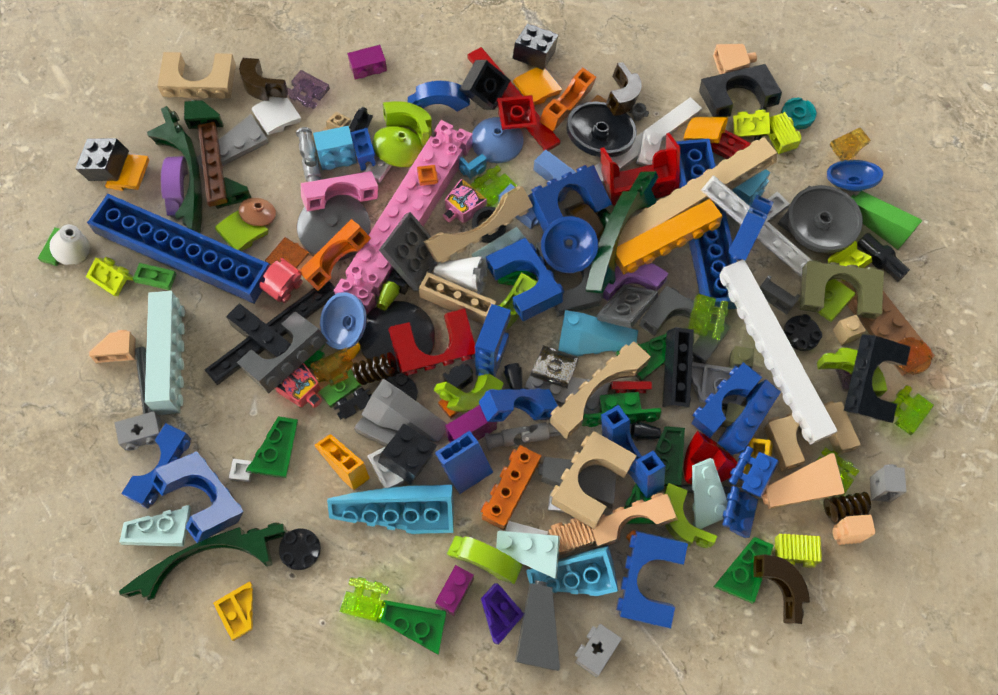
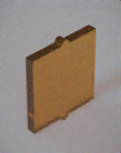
(288, 251)

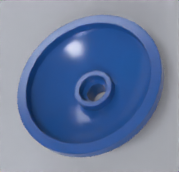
(854, 175)
(569, 257)

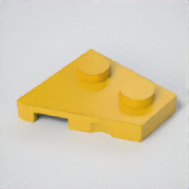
(237, 611)

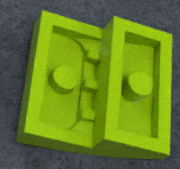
(239, 233)

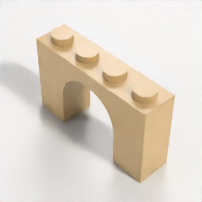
(215, 85)
(785, 445)
(595, 451)

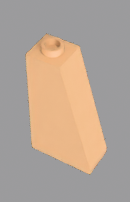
(808, 484)

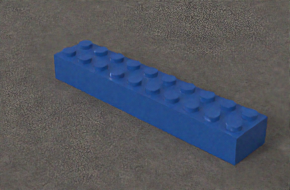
(179, 247)
(712, 248)

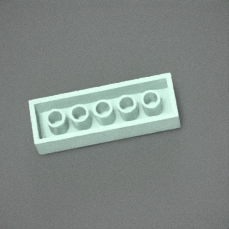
(163, 353)

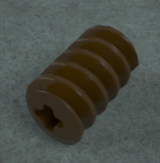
(375, 369)
(847, 506)

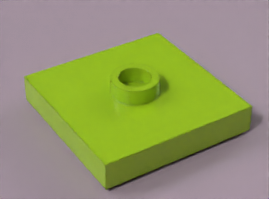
(835, 299)

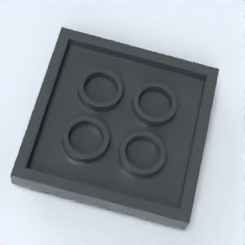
(408, 252)

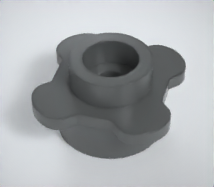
(639, 107)

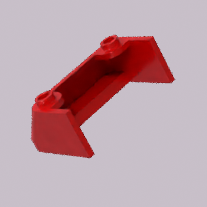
(664, 162)

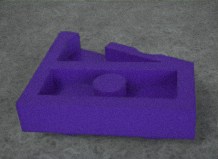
(500, 612)

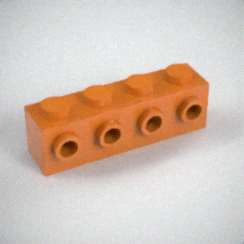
(511, 487)

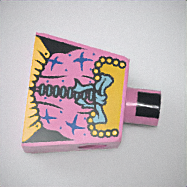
(463, 202)

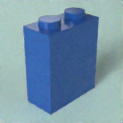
(464, 462)

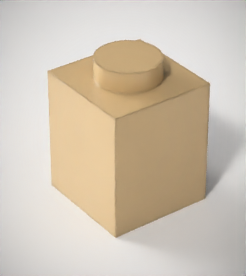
(849, 330)

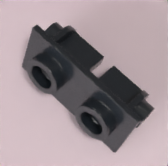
(361, 120)
(346, 406)

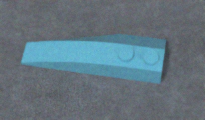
(406, 508)

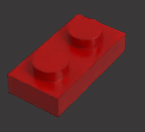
(638, 386)

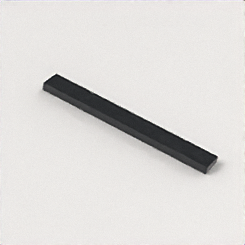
(304, 306)

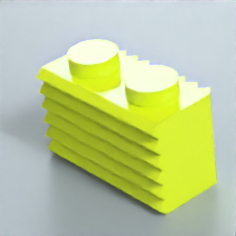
(783, 133)
(799, 549)

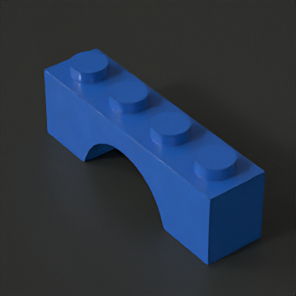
(500, 403)
(711, 416)
(744, 427)
(172, 445)

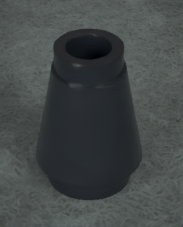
(513, 375)
(642, 431)

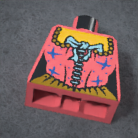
(300, 388)

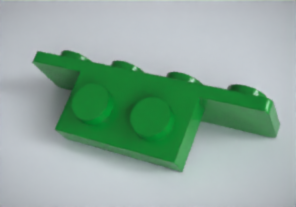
(628, 403)

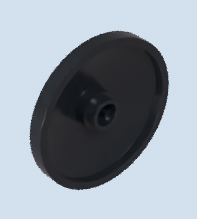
(595, 127)
(376, 336)

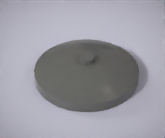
(824, 219)
(321, 225)

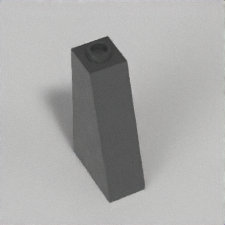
(593, 480)
(538, 631)

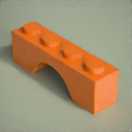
(559, 109)
(319, 267)

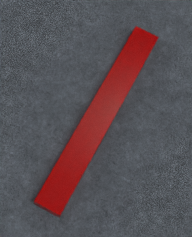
(541, 133)

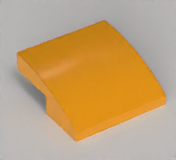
(538, 84)
(706, 128)
(131, 174)

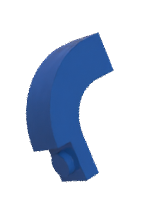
(439, 92)

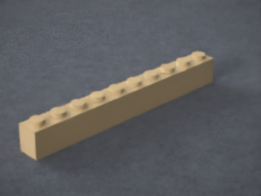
(730, 172)

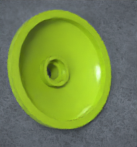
(397, 146)

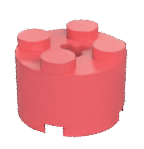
(281, 280)

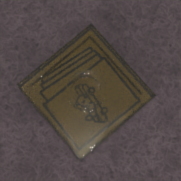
(555, 366)

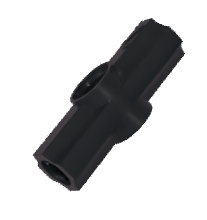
(883, 257)

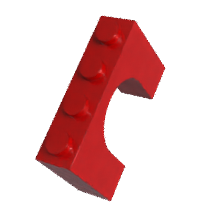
(411, 359)

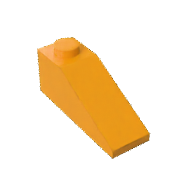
(343, 461)

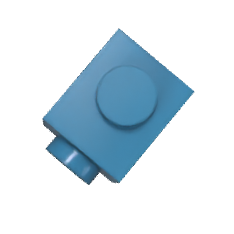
(473, 168)

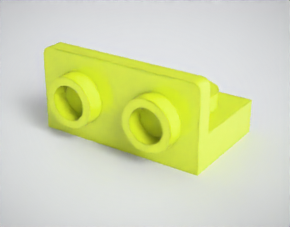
(752, 124)
(851, 256)
(108, 275)

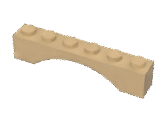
(511, 205)
(626, 364)

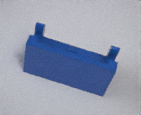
(363, 147)

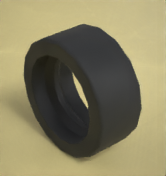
(484, 213)

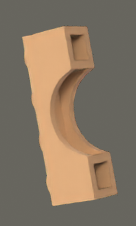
(657, 509)

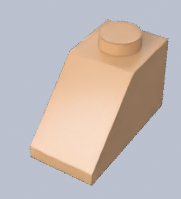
(115, 347)

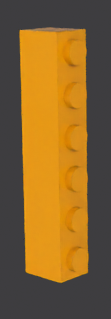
(667, 236)

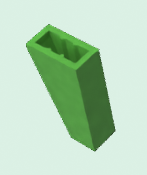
(886, 220)

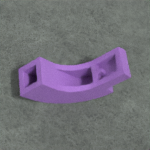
(172, 182)
(647, 275)

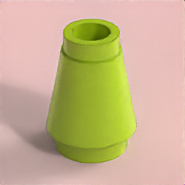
(387, 295)

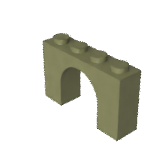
(866, 281)

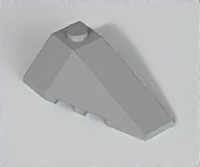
(393, 408)

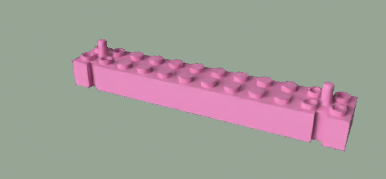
(369, 267)

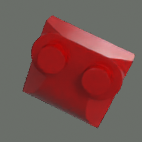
(517, 112)

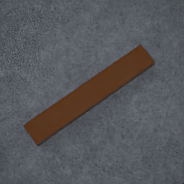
(212, 164)

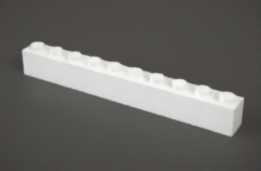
(777, 352)

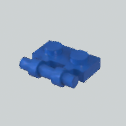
(759, 474)
(740, 512)

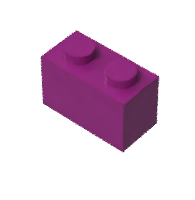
(367, 61)
(454, 590)

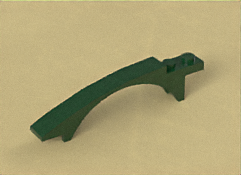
(173, 135)
(603, 265)
(253, 542)

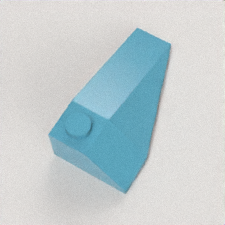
(587, 335)
(582, 573)

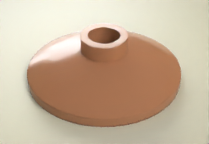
(257, 212)

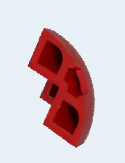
(703, 448)

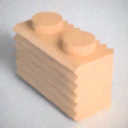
(853, 529)
(572, 535)

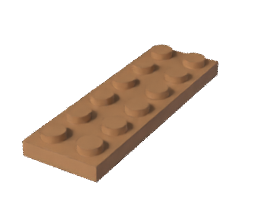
(888, 325)

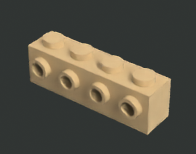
(455, 297)

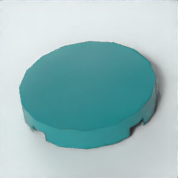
(801, 112)

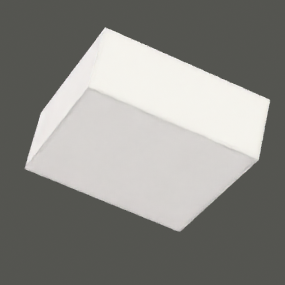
(238, 471)

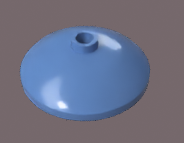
(496, 147)
(343, 320)

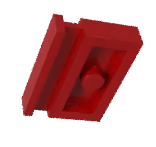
(729, 145)

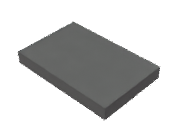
(627, 306)

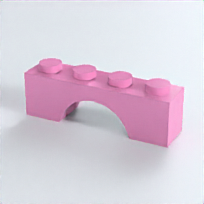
(359, 185)

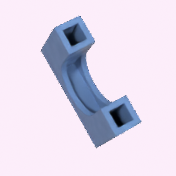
(549, 168)

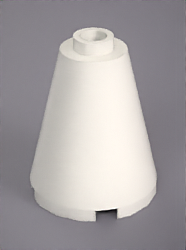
(69, 245)
(464, 272)

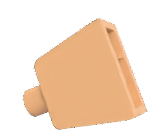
(732, 57)

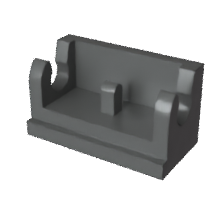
(777, 296)

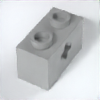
(138, 430)
(888, 483)
(595, 663)

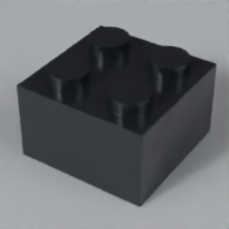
(535, 46)
(484, 84)
(102, 159)
(407, 453)

